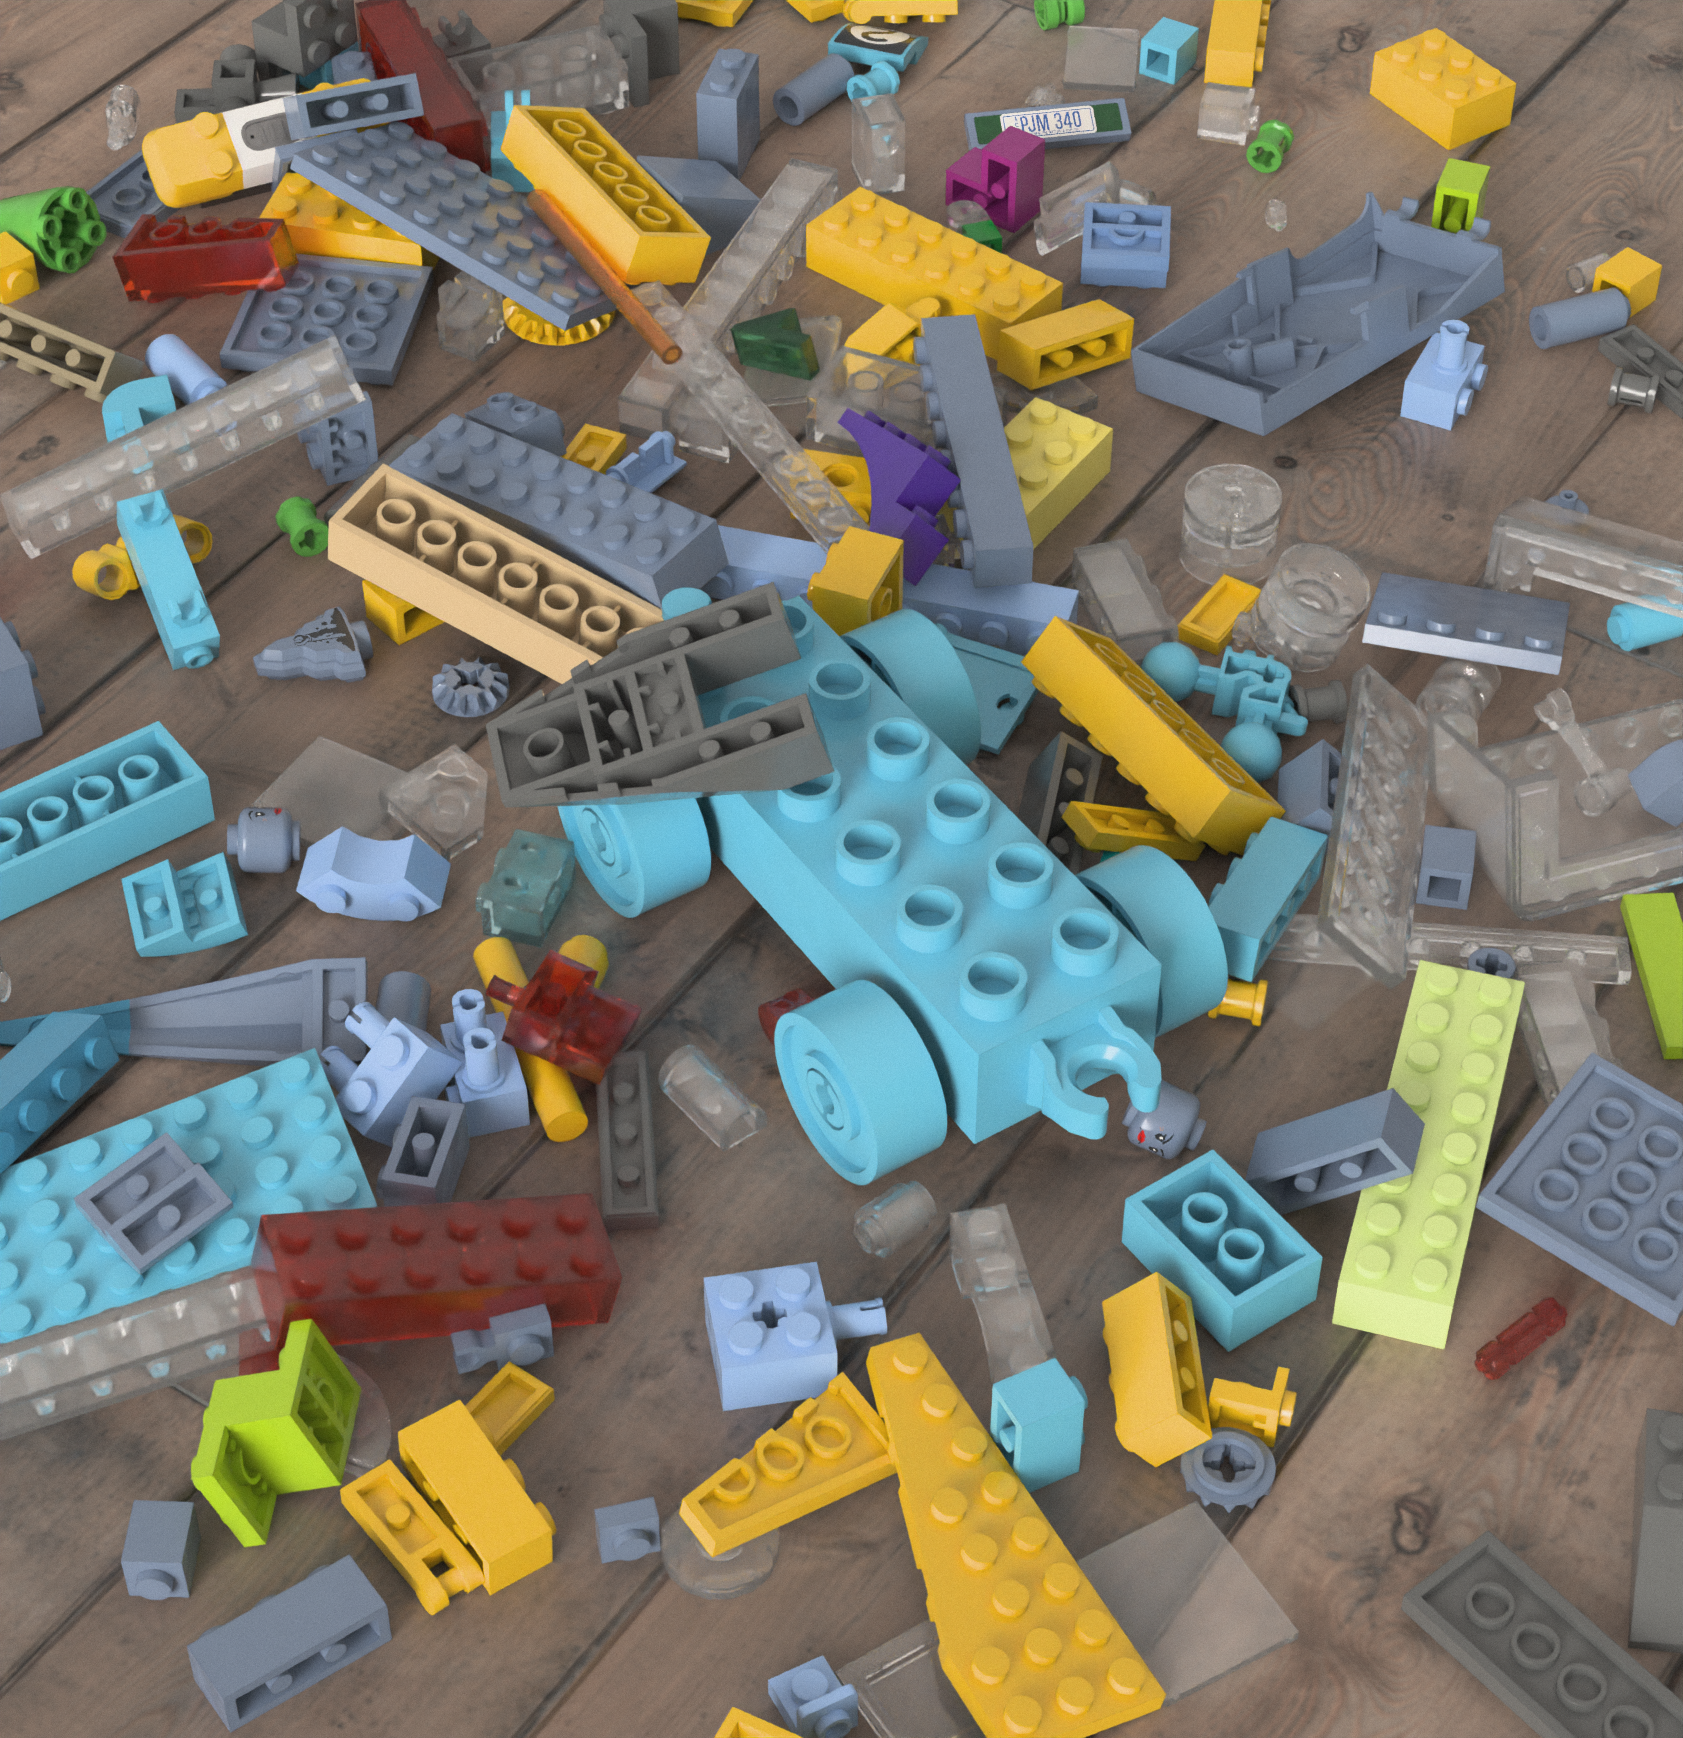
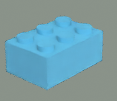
(1222, 1249)

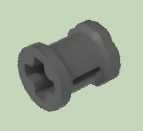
(1633, 390)
(1320, 702)

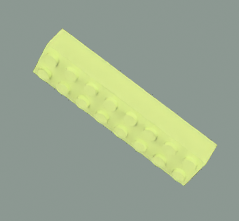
(1416, 1228)

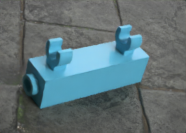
(168, 580)

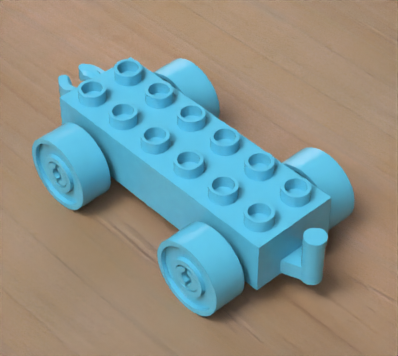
(953, 936)

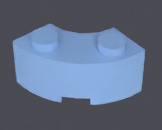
(373, 877)

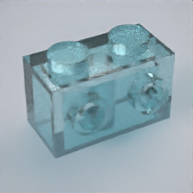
(527, 887)

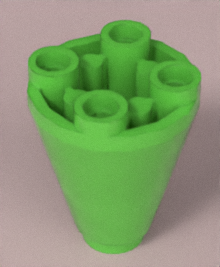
(55, 225)

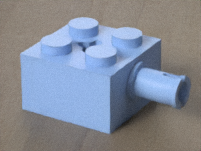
(778, 1333)

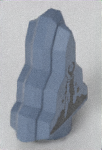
(320, 649)

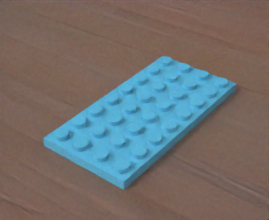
(262, 1137)

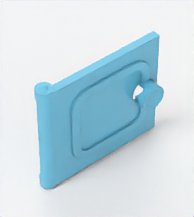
(995, 676)

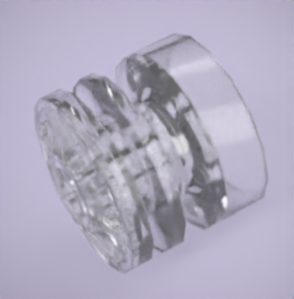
(1230, 523)
(1309, 607)

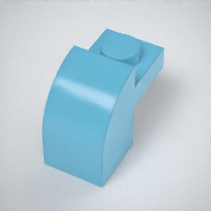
(136, 405)

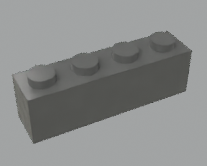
(1055, 778)

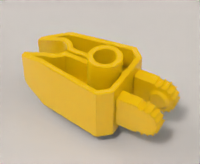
(893, 330)

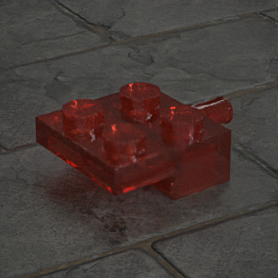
(566, 1017)

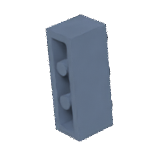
(353, 106)
(1335, 1152)
(289, 1642)

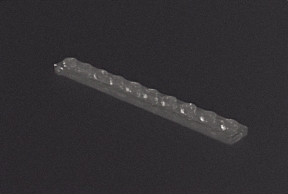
(751, 424)

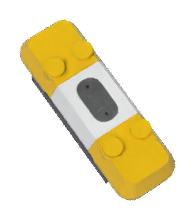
(221, 153)

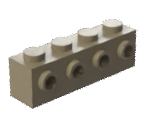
(64, 354)

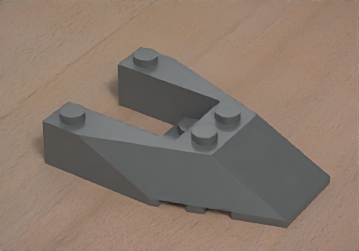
(636, 722)

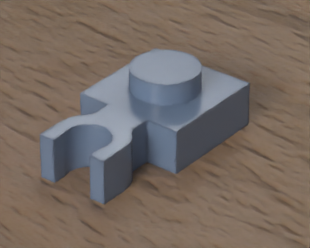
(513, 1337)

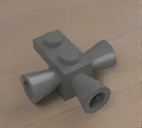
(233, 86)

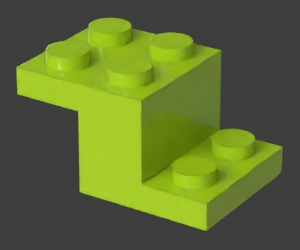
(276, 1433)

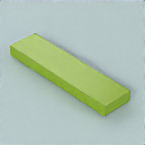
(1657, 945)

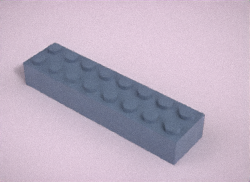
(569, 509)

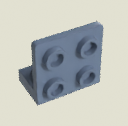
(343, 443)

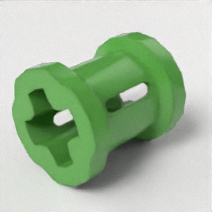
(1272, 153)
(307, 532)

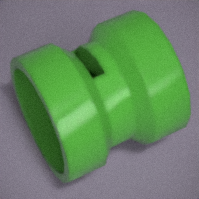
(1054, 12)

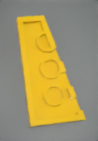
(807, 1463)

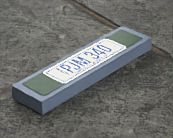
(1058, 124)

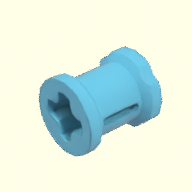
(879, 81)

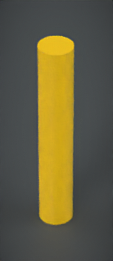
(546, 1082)

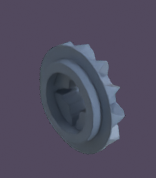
(470, 700)
(1250, 1461)

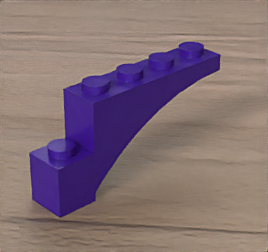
(906, 488)

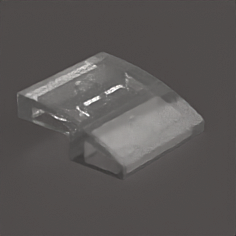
(1064, 208)

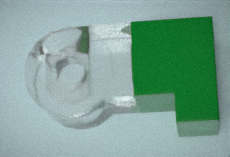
(973, 222)

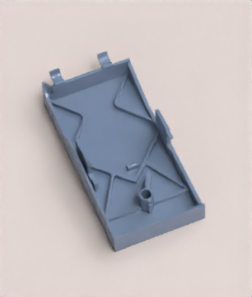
(1318, 321)

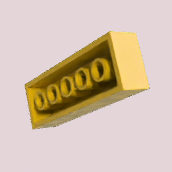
(605, 194)
(907, 258)
(1149, 737)

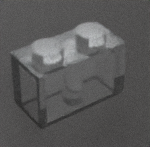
(878, 144)

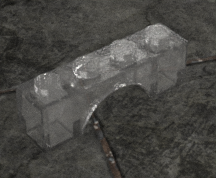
(997, 1280)

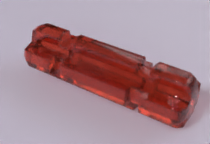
(1520, 1338)

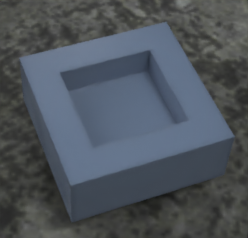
(627, 1530)

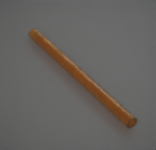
(605, 277)

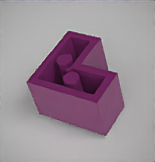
(1001, 178)

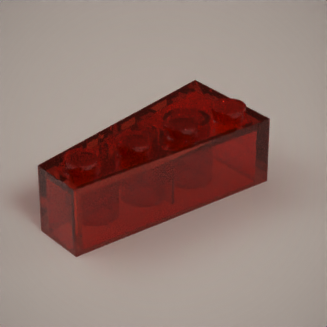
(204, 257)

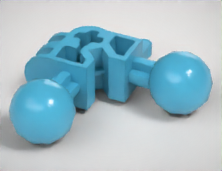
(1242, 686)

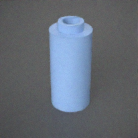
(186, 371)

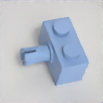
(1444, 377)

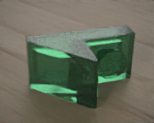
(776, 345)

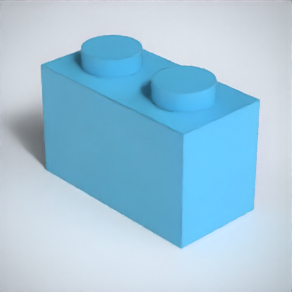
(1039, 1423)

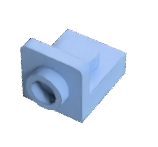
(814, 1700)

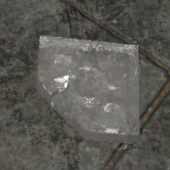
(441, 801)

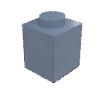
(1446, 867)
(161, 1549)

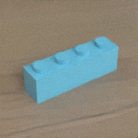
(1265, 892)

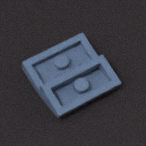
(153, 1203)

